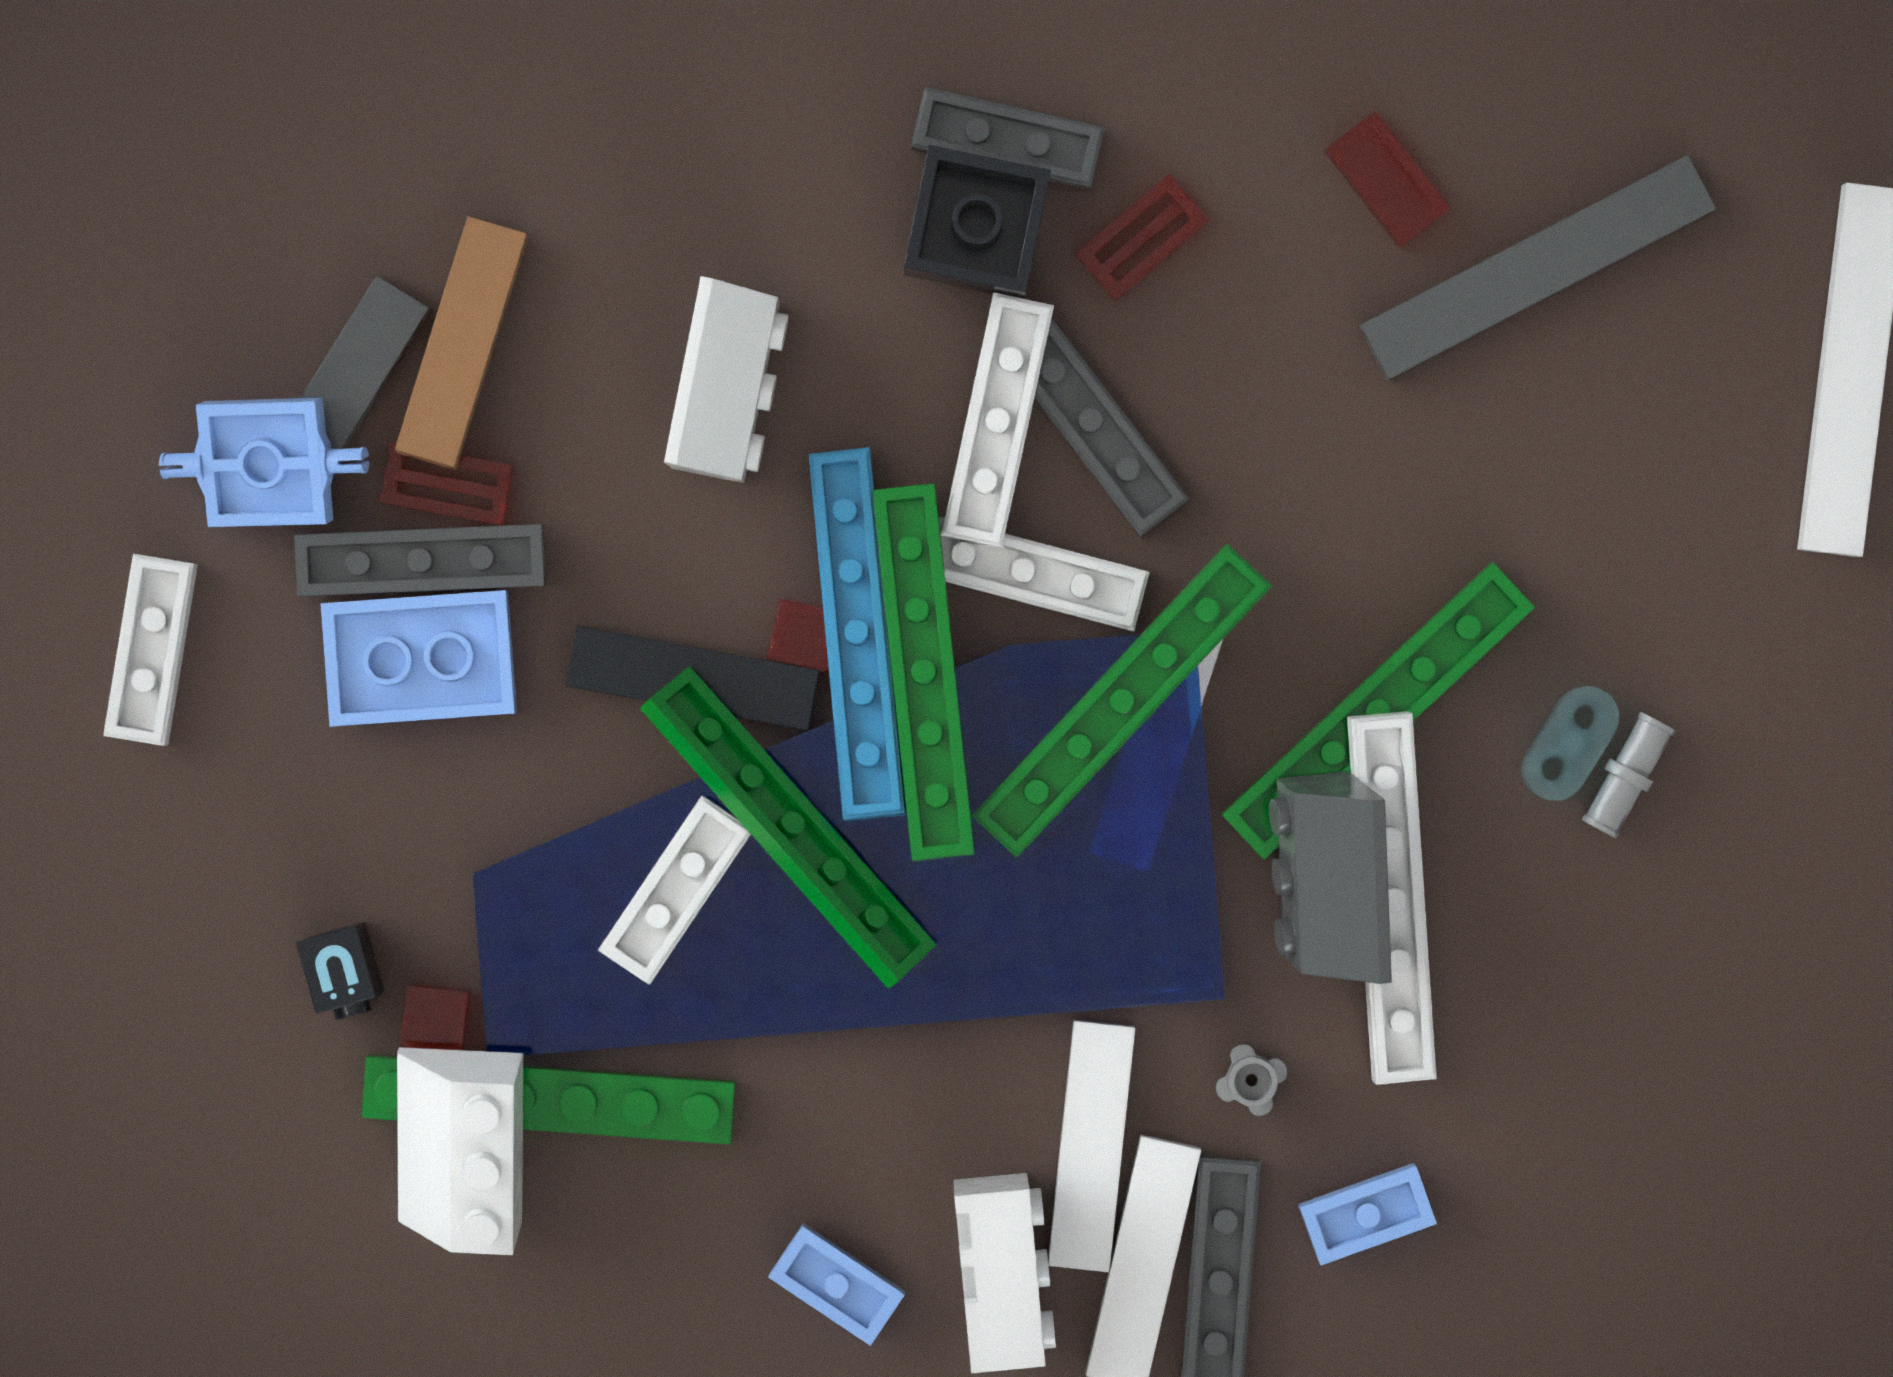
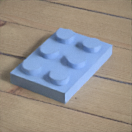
(418, 658)

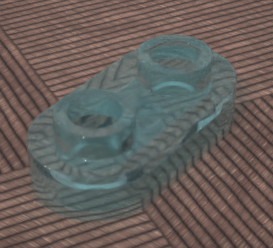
(1573, 746)

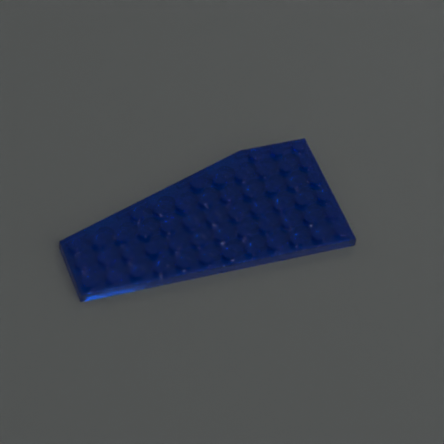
(1089, 917)

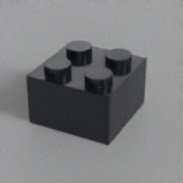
(976, 222)

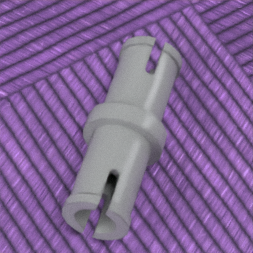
(1628, 775)

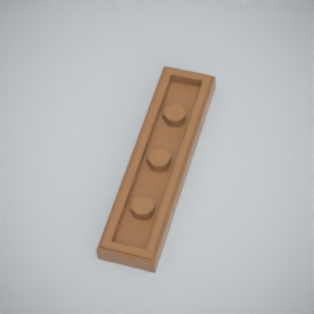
(461, 343)

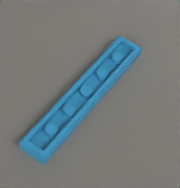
(857, 635)

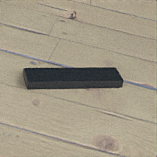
(643, 666)

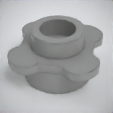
(1268, 1075)

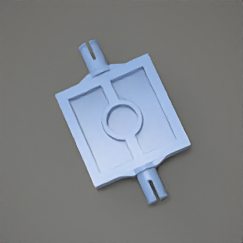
(264, 462)

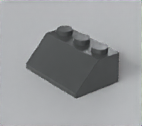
(1332, 877)

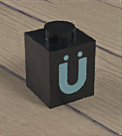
(341, 970)

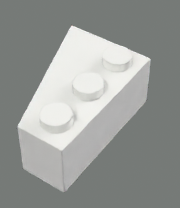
(1003, 1272)

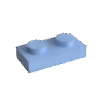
(1367, 1214)
(836, 1284)

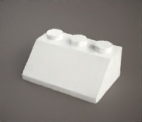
(725, 381)
(461, 1147)

